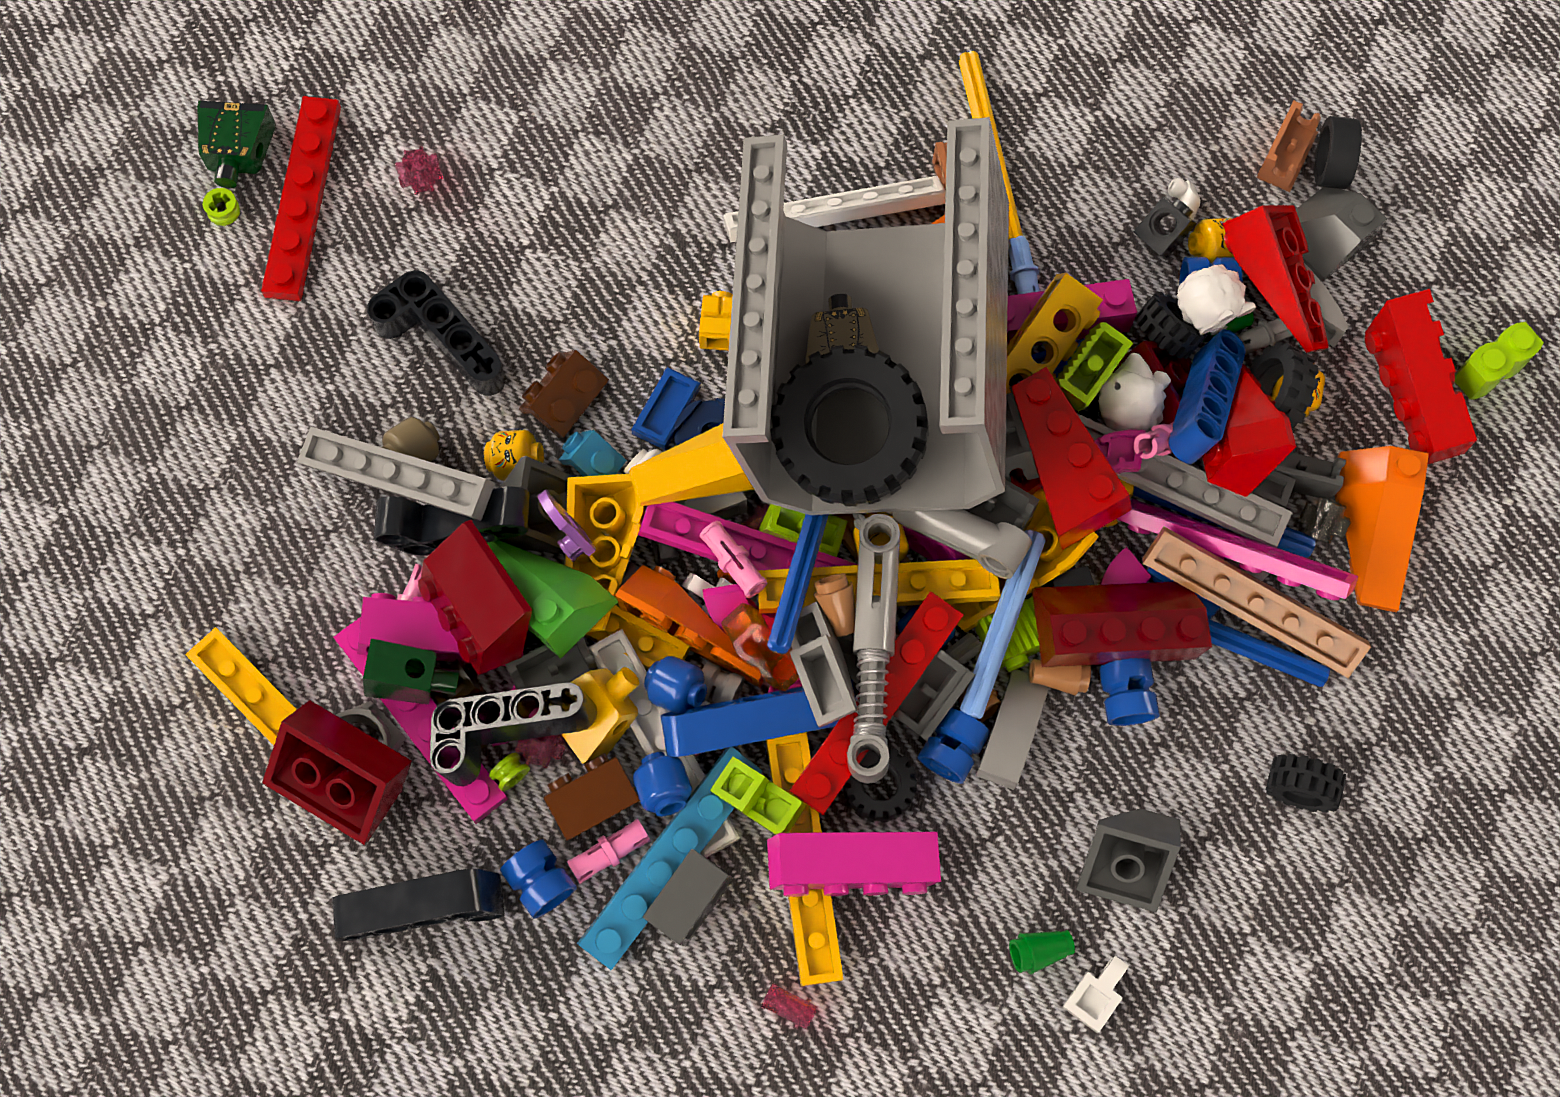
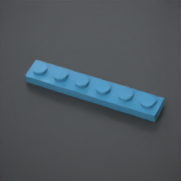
(689, 829)

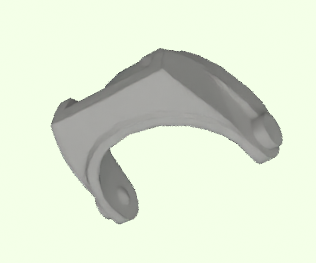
(369, 714)

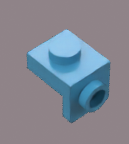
(591, 454)

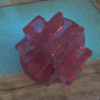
(418, 170)
(541, 749)

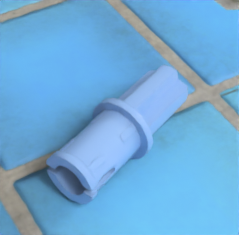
(1024, 271)

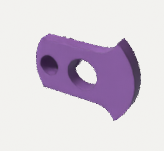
(576, 539)

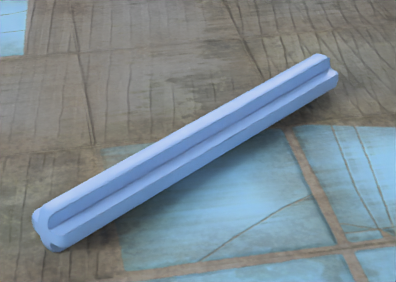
(1001, 630)

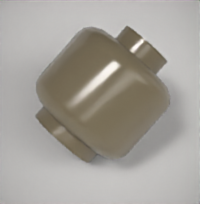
(413, 439)

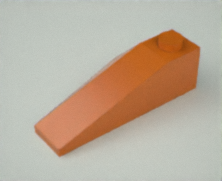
(1383, 502)
(667, 607)

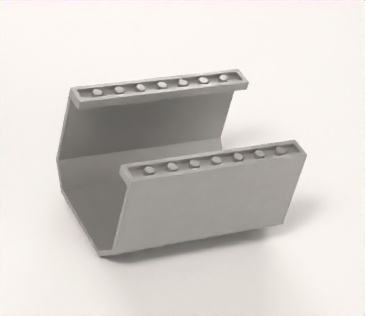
(933, 307)

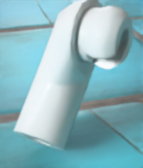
(1186, 193)

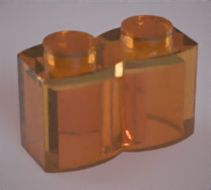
(749, 637)

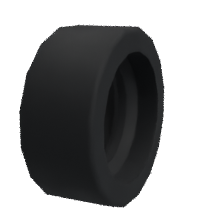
(1338, 152)

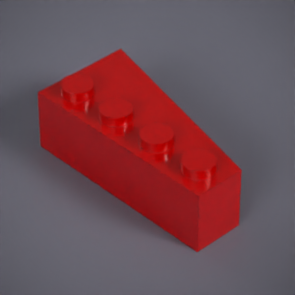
(1420, 377)
(1072, 469)

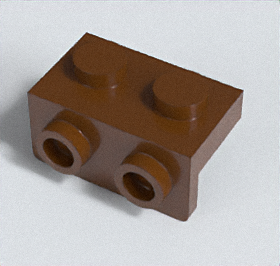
(563, 392)

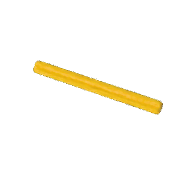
(981, 108)

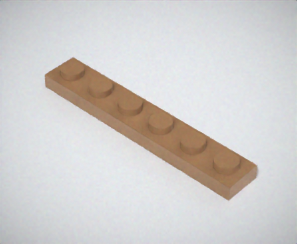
(1256, 602)

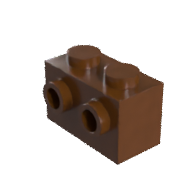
(591, 796)

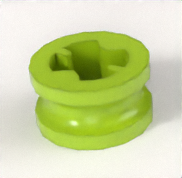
(216, 196)
(509, 771)

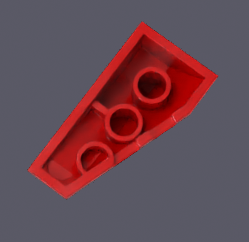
(1270, 251)
(1253, 439)

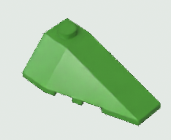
(561, 598)

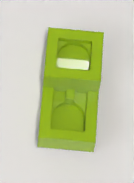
(757, 797)

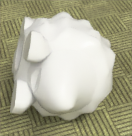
(1212, 299)
(1133, 396)

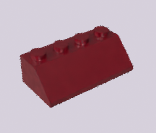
(1119, 623)

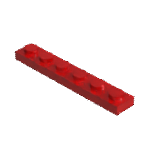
(301, 199)
(913, 653)

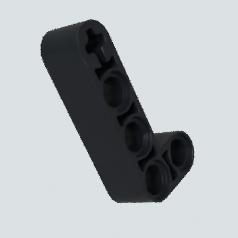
(445, 335)
(422, 528)
(561, 711)
(418, 903)

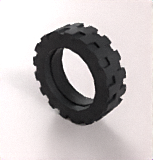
(1298, 378)

